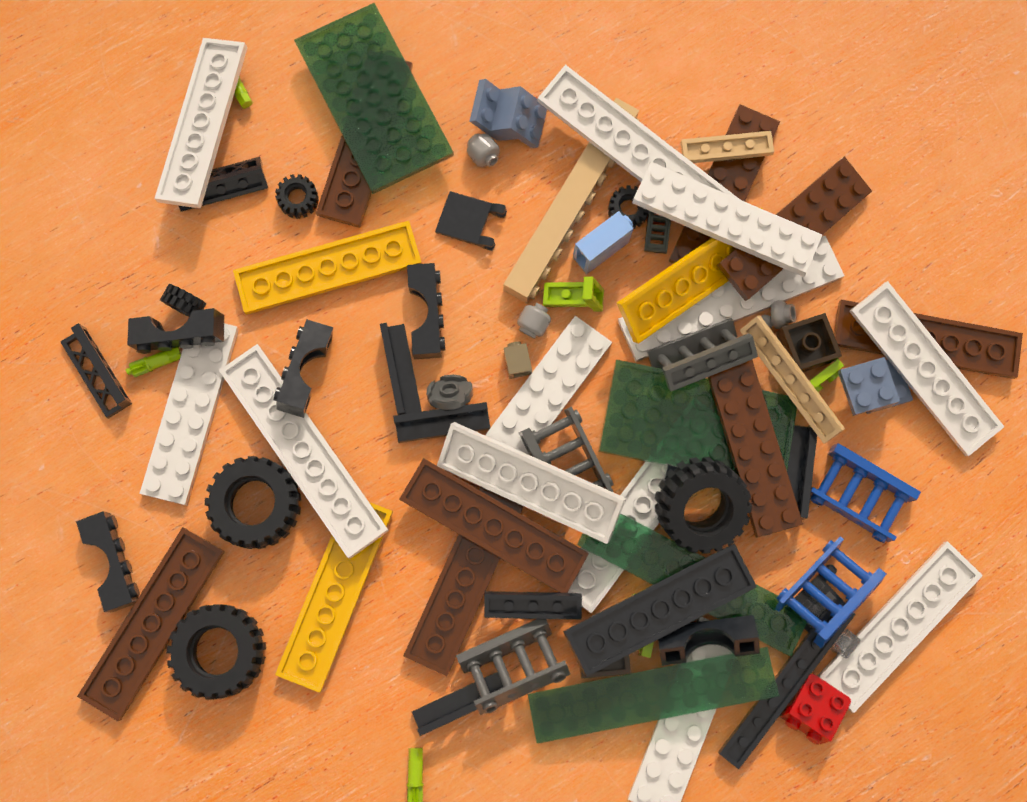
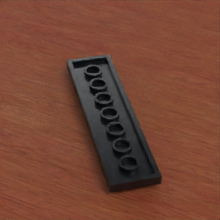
(659, 610)

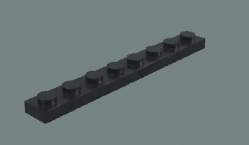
(788, 682)

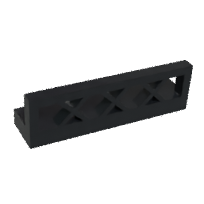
(234, 181)
(91, 351)
(400, 369)
(437, 422)
(802, 465)
(533, 605)
(452, 705)

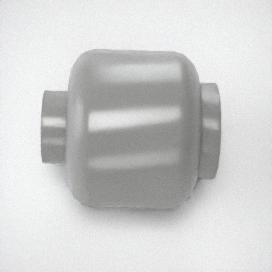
(483, 150)
(534, 320)

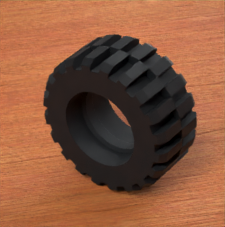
(223, 493)
(718, 528)
(184, 651)

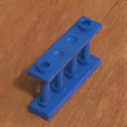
(882, 481)
(838, 612)

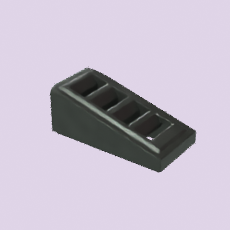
(657, 248)

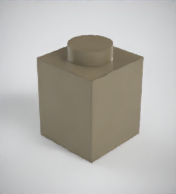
(517, 360)

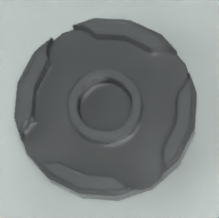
(449, 392)

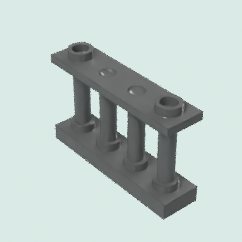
(702, 354)
(532, 439)
(502, 645)

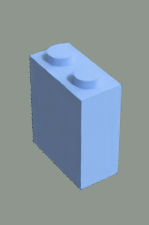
(603, 242)

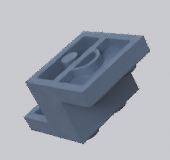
(508, 113)
(874, 386)

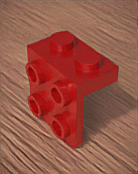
(817, 710)

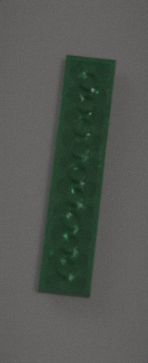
(658, 557)
(652, 695)

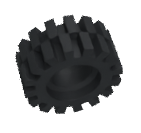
(290, 185)
(623, 195)
(181, 300)

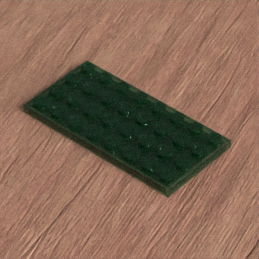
(374, 98)
(672, 426)

